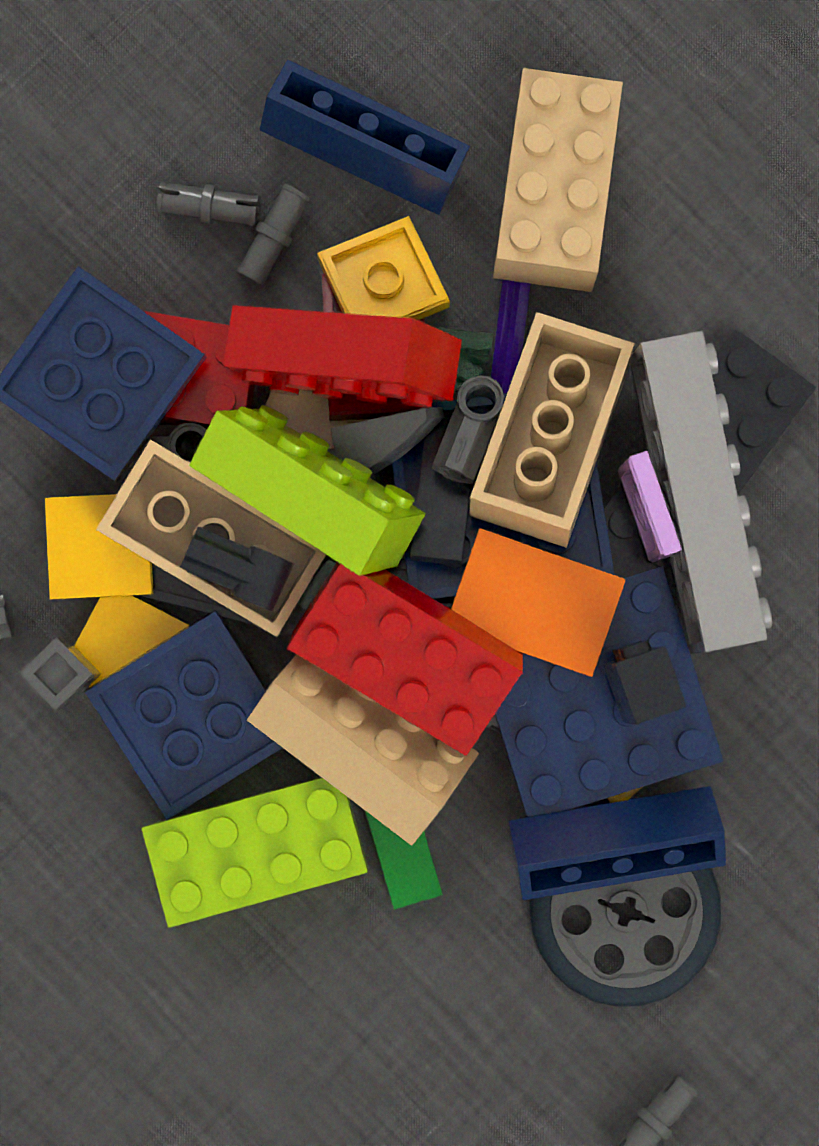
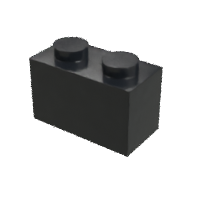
(643, 682)

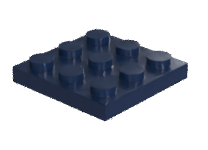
(98, 374)
(186, 714)

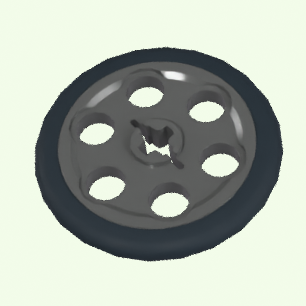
(637, 979)

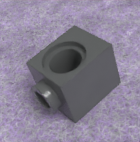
(60, 673)

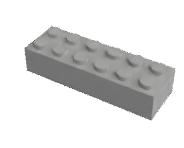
(696, 474)

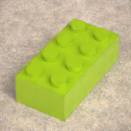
(308, 488)
(254, 850)

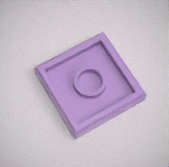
(648, 507)

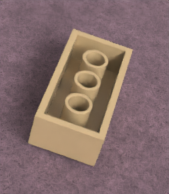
(558, 180)
(551, 429)
(166, 504)
(361, 747)

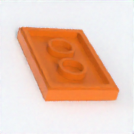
(538, 601)

